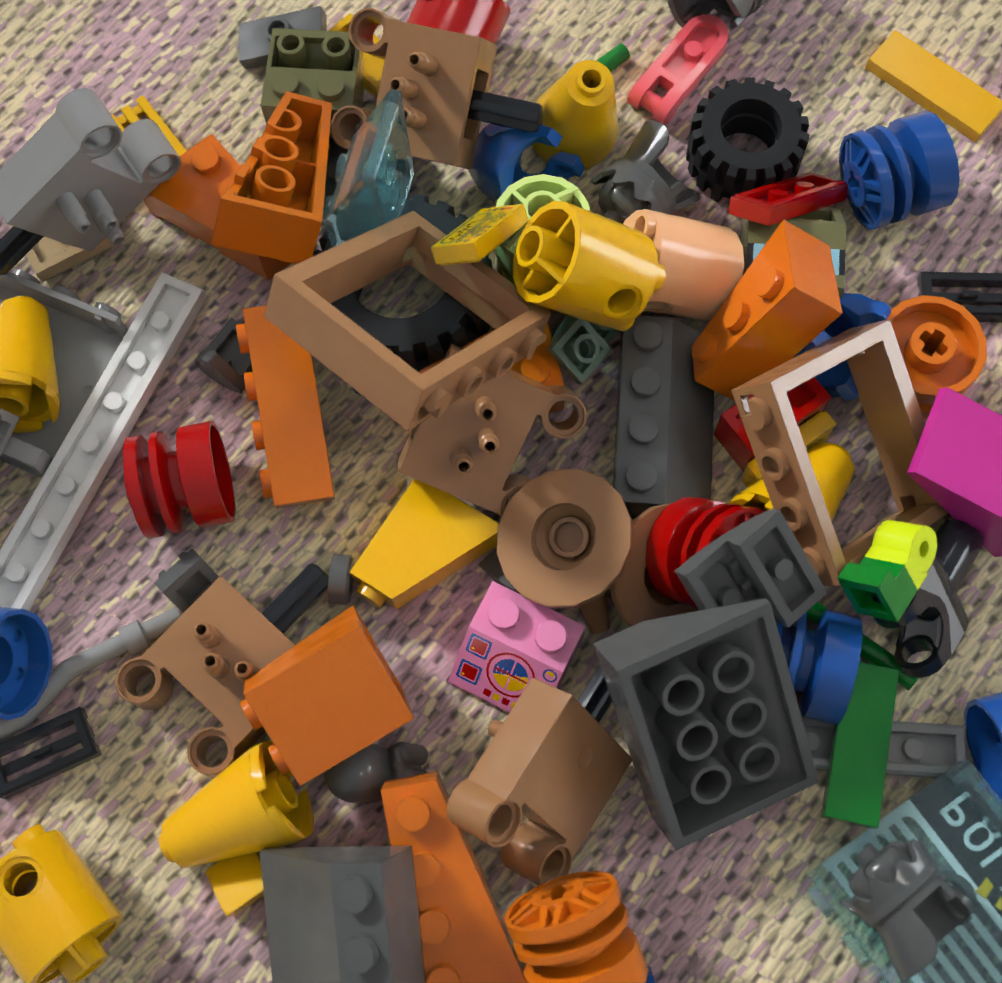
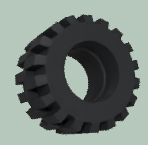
(753, 111)

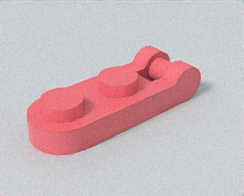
(680, 67)

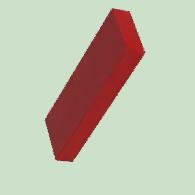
(788, 198)

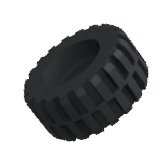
(428, 335)

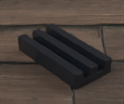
(927, 280)
(83, 735)

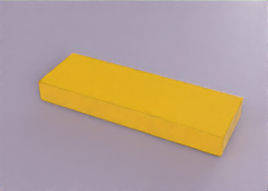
(935, 85)

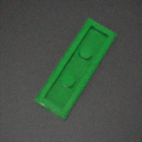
(861, 749)

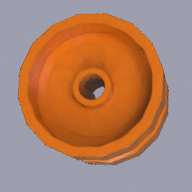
(939, 346)

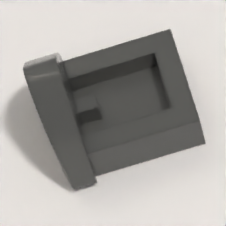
(223, 359)

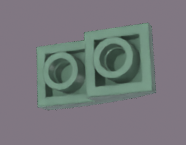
(580, 346)

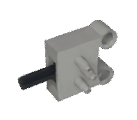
(76, 181)

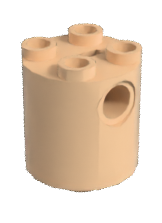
(699, 261)

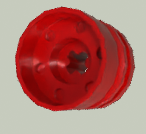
(168, 482)
(681, 533)

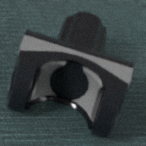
(935, 614)

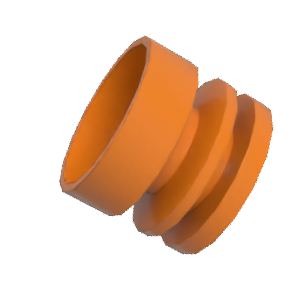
(575, 932)

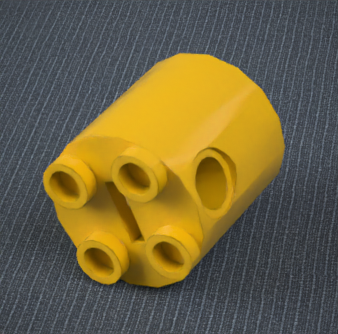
(586, 266)
(62, 919)

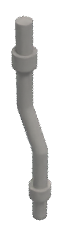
(132, 639)

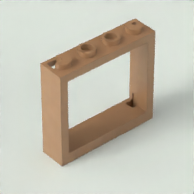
(303, 311)
(783, 458)

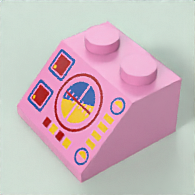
(511, 644)

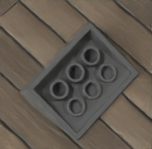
(708, 716)
(342, 914)

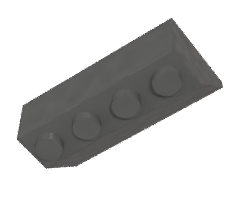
(661, 417)

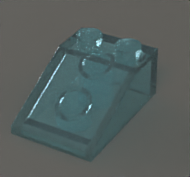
(372, 175)

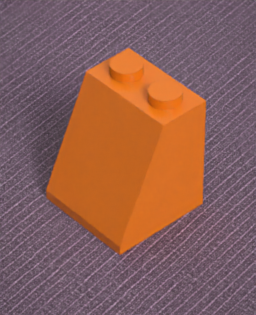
(326, 698)

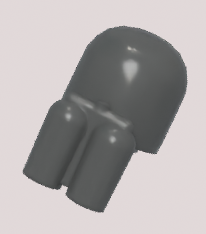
(364, 773)

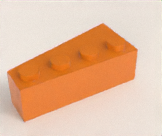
(280, 189)
(288, 412)
(458, 916)

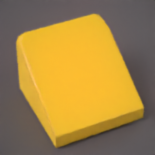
(237, 882)

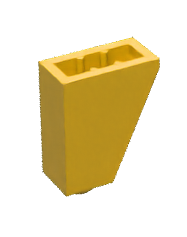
(421, 545)

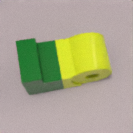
(890, 569)

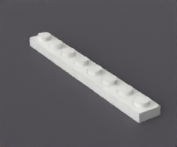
(95, 440)

